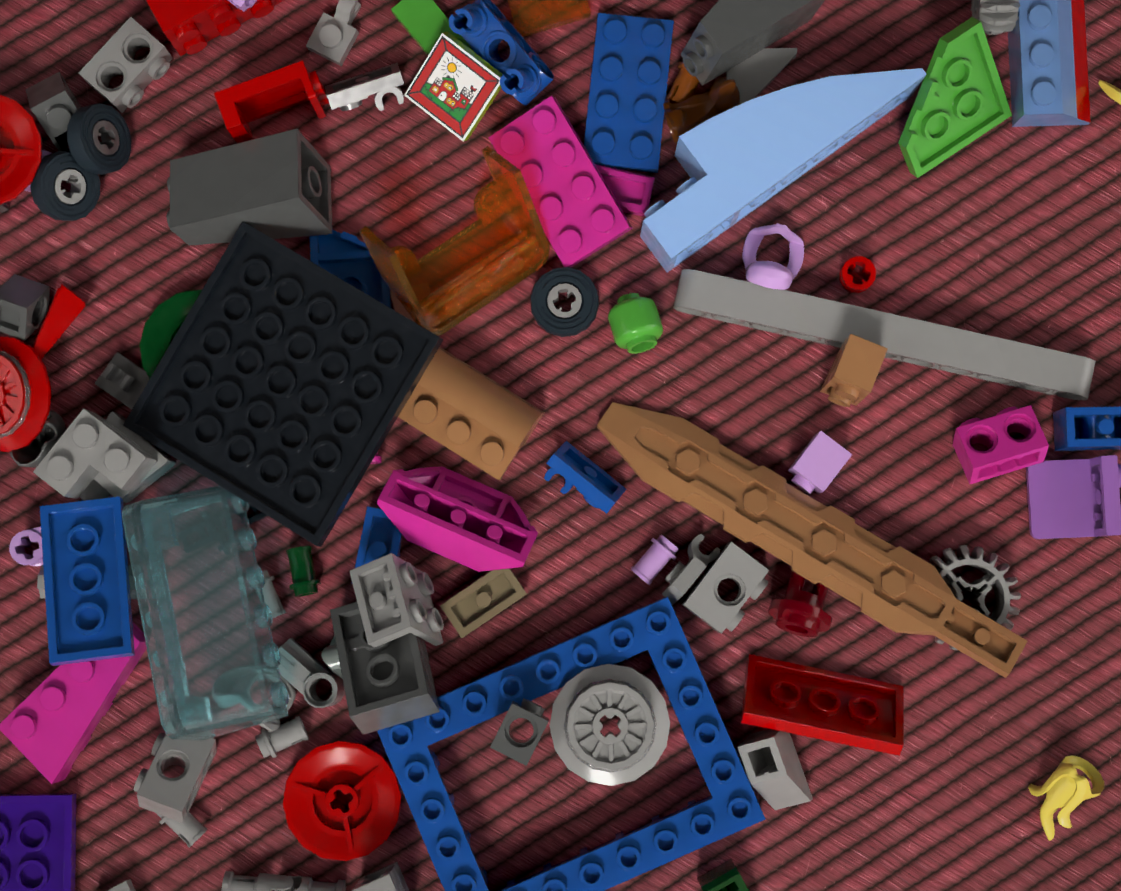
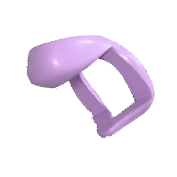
(770, 273)

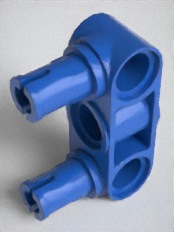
(483, 29)

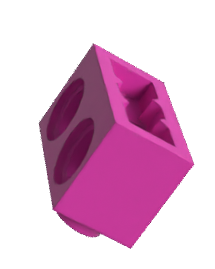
(1004, 452)

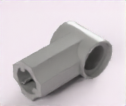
(305, 672)

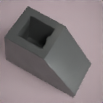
(53, 106)

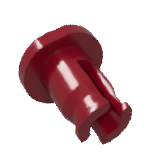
(800, 610)

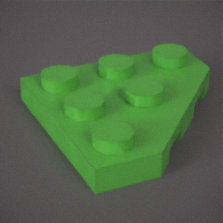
(955, 101)

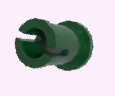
(302, 571)

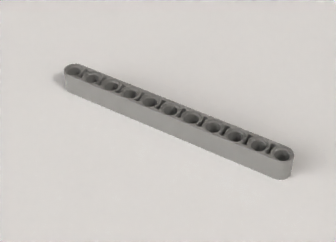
(905, 337)

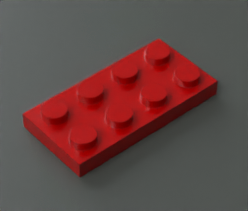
(823, 705)

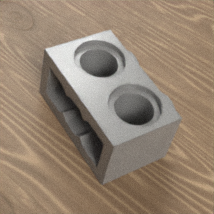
(118, 59)

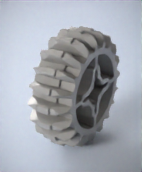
(992, 577)

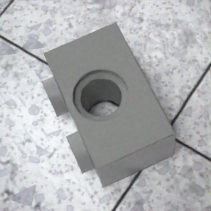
(704, 597)
(174, 795)

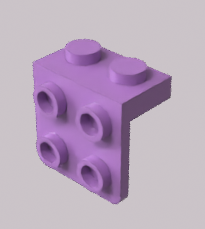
(1074, 498)

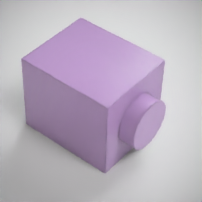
(818, 464)

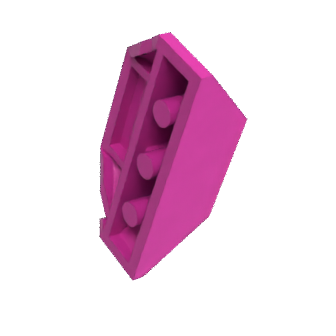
(458, 518)

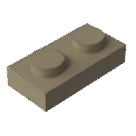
(483, 600)

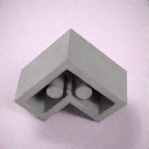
(89, 448)

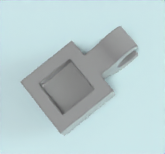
(335, 35)
(682, 575)

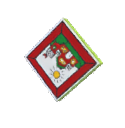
(455, 86)

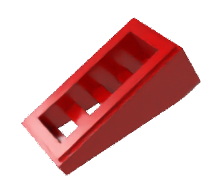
(61, 314)

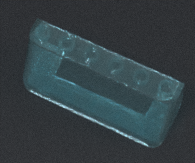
(204, 613)

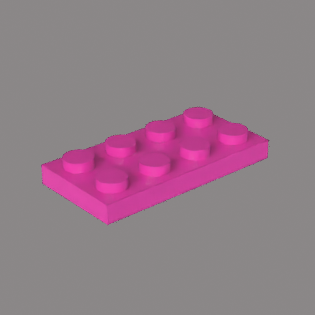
(562, 181)

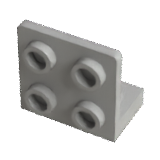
(395, 601)

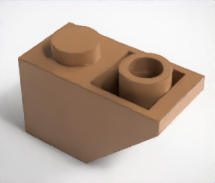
(853, 371)

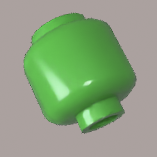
(635, 323)

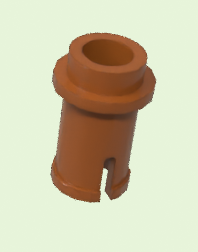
(683, 86)

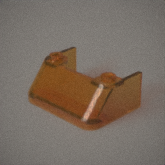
(473, 264)

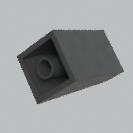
(739, 30)
(266, 182)

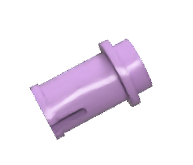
(655, 559)

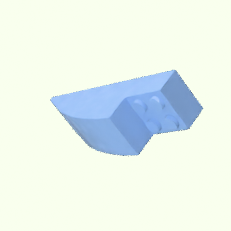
(762, 148)

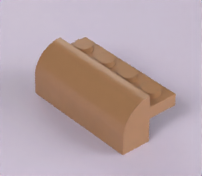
(470, 414)

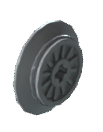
(609, 692)

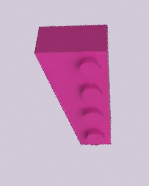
(66, 708)

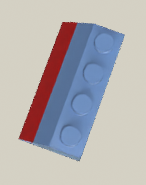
(1049, 64)

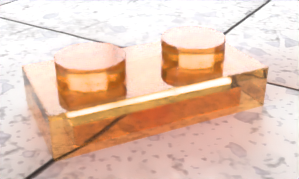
(541, 15)

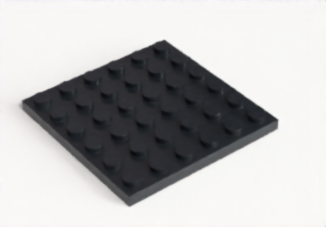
(282, 383)

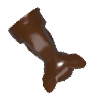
(701, 107)

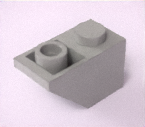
(775, 768)

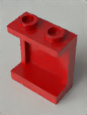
(267, 96)

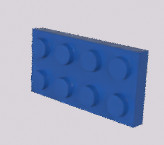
(628, 92)
(86, 581)

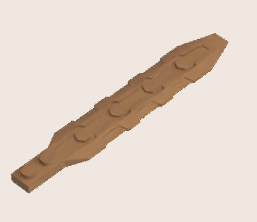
(804, 533)

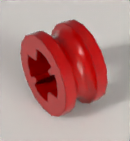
(867, 269)

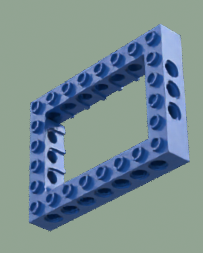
(629, 854)

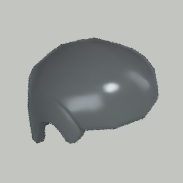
(36, 451)

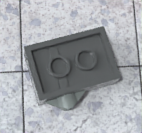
(381, 682)

